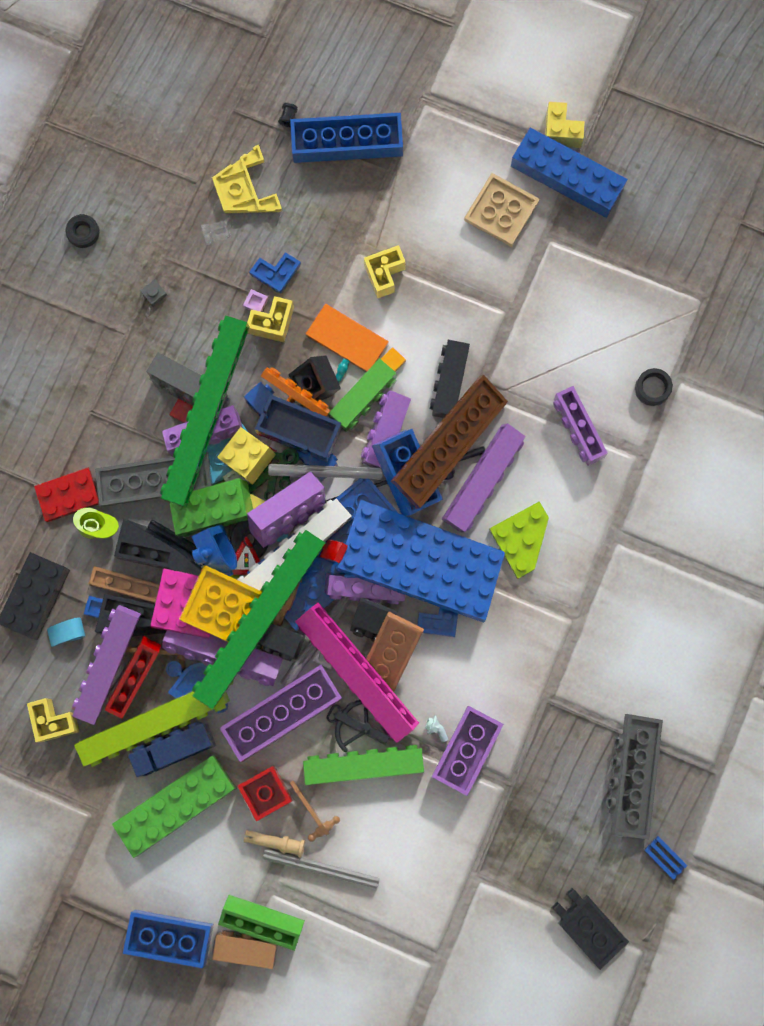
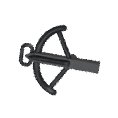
(364, 728)

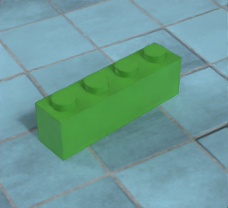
(363, 395)
(261, 922)

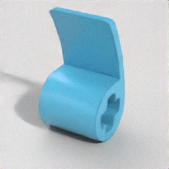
(66, 631)

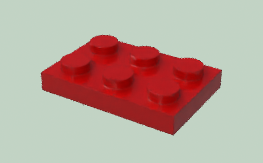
(67, 494)

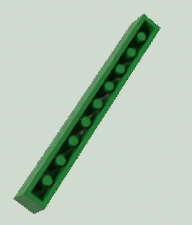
(205, 412)
(258, 620)

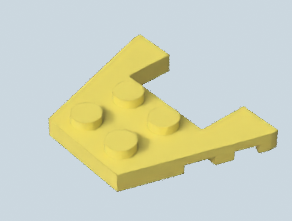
(237, 190)

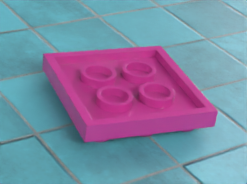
(170, 602)

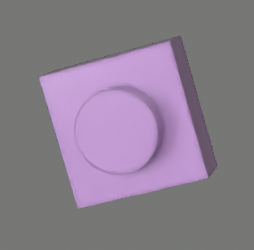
(255, 301)

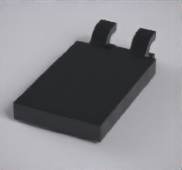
(590, 929)

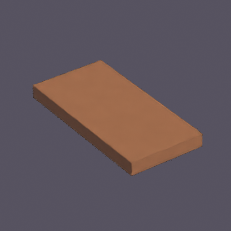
(393, 648)

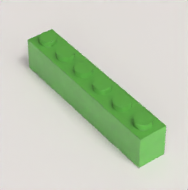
(363, 766)

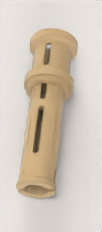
(283, 844)

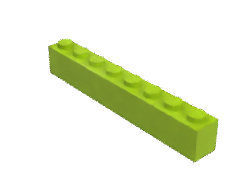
(143, 728)

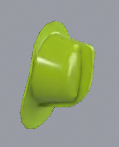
(95, 524)

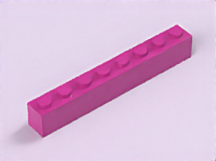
(357, 672)

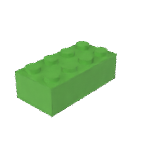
(213, 506)

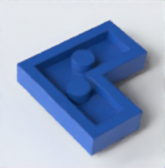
(277, 276)
(441, 624)

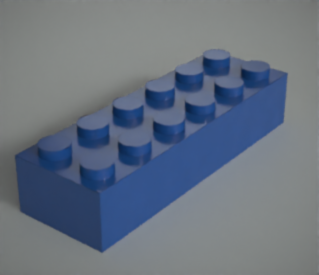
(346, 137)
(568, 172)

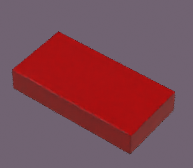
(333, 551)

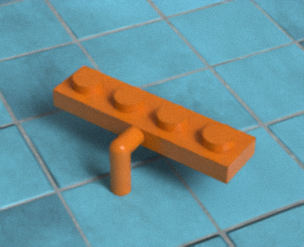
(295, 393)

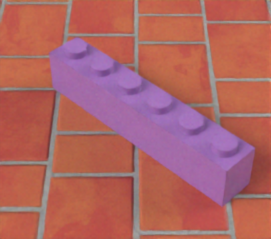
(483, 478)
(106, 665)
(259, 666)

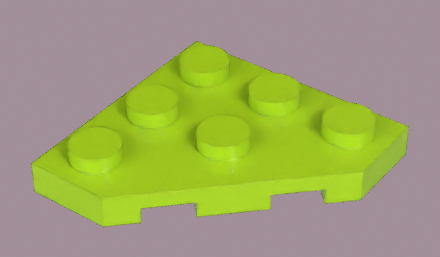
(522, 538)

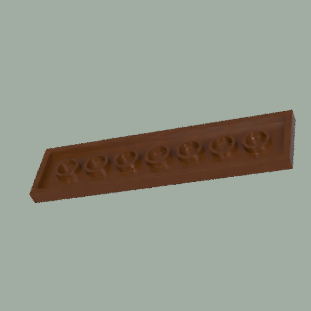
(449, 441)

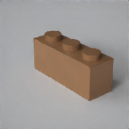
(244, 950)

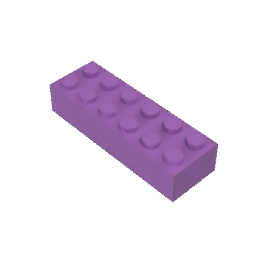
(281, 713)

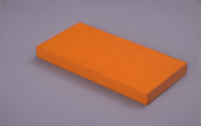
(346, 338)

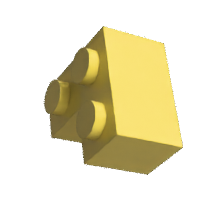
(564, 131)
(381, 267)
(274, 324)
(48, 725)

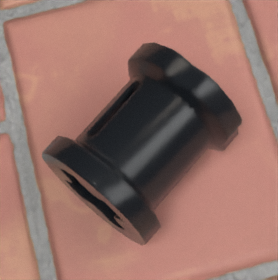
(288, 113)

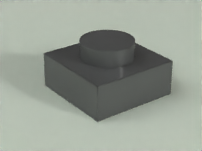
(153, 292)

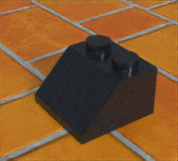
(316, 377)
(369, 619)

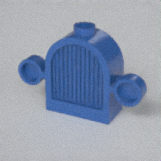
(215, 550)
(187, 678)

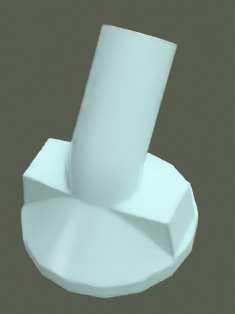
(434, 726)

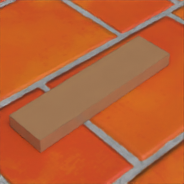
(124, 584)

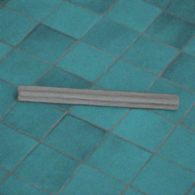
(325, 471)
(309, 649)
(321, 868)

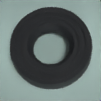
(82, 242)

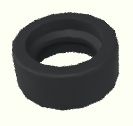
(662, 375)

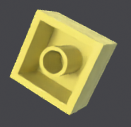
(246, 455)

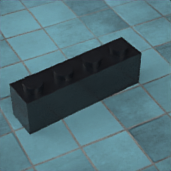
(451, 377)

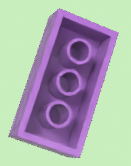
(286, 509)
(467, 750)

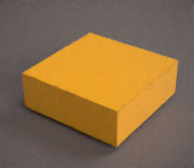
(393, 359)

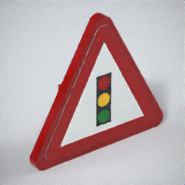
(245, 558)

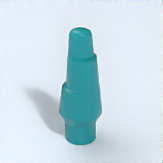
(342, 369)

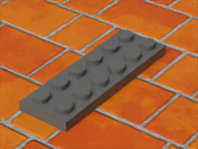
(141, 480)

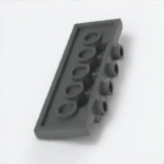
(634, 776)

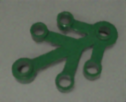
(283, 459)

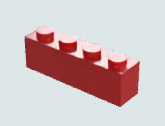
(132, 677)

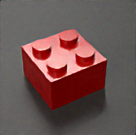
(265, 793)

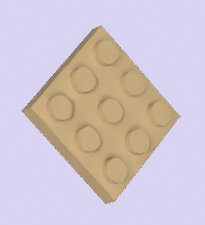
(501, 209)

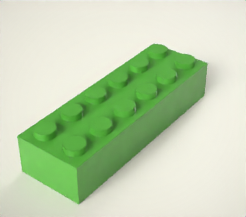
(174, 806)

